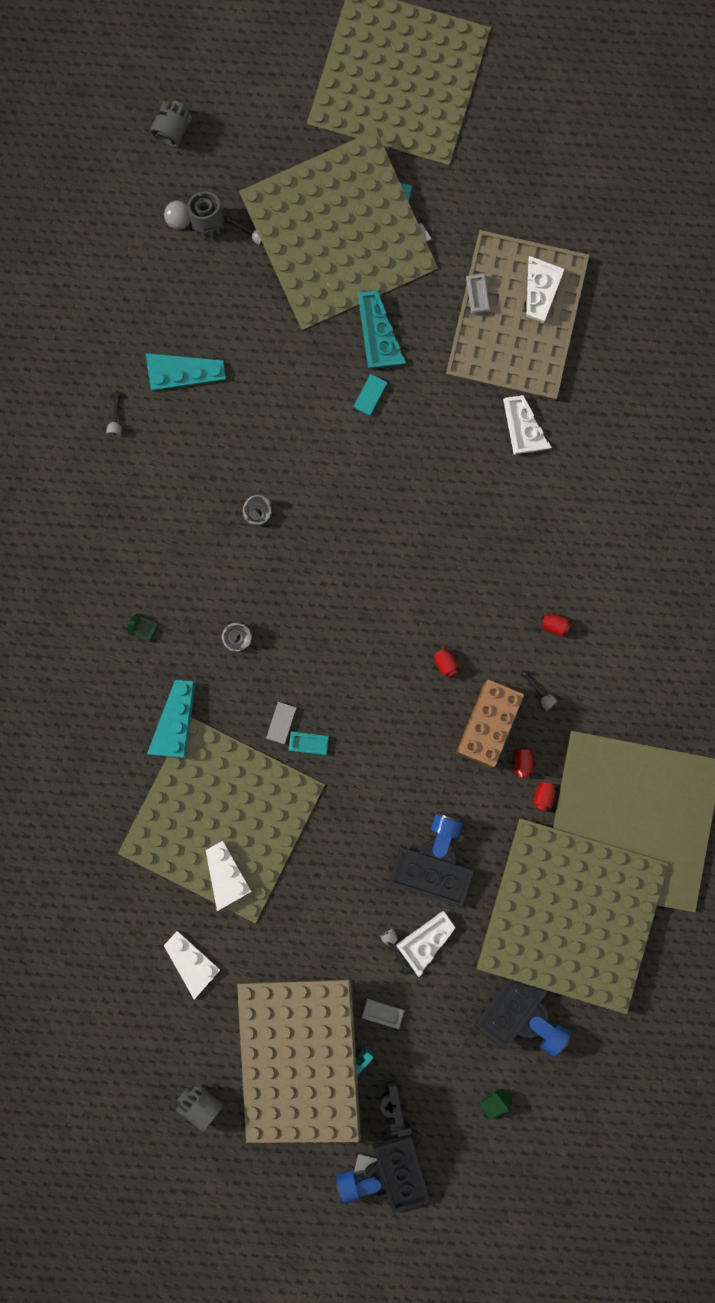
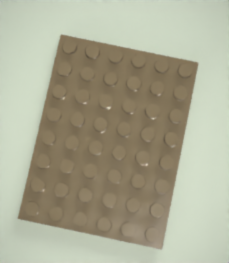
(503, 344)
(298, 1061)

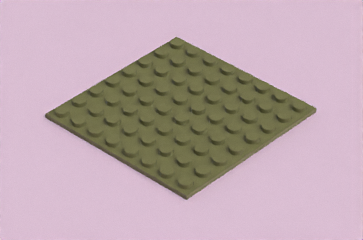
(399, 75)
(338, 229)
(219, 796)
(642, 803)
(572, 916)

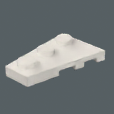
(541, 287)
(523, 429)
(225, 876)
(425, 941)
(191, 963)

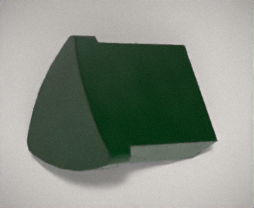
(141, 627)
(497, 1103)

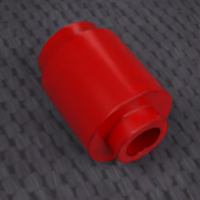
(555, 624)
(446, 662)
(523, 763)
(544, 796)

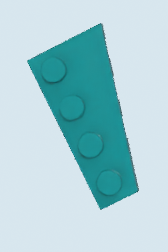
(379, 340)
(178, 371)
(174, 725)

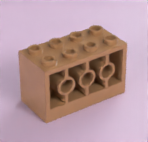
(490, 724)

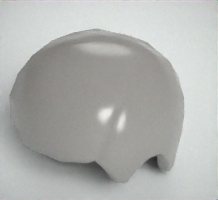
(177, 215)
(257, 502)
(231, 633)

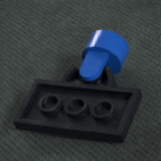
(434, 867)
(519, 1012)
(392, 1176)

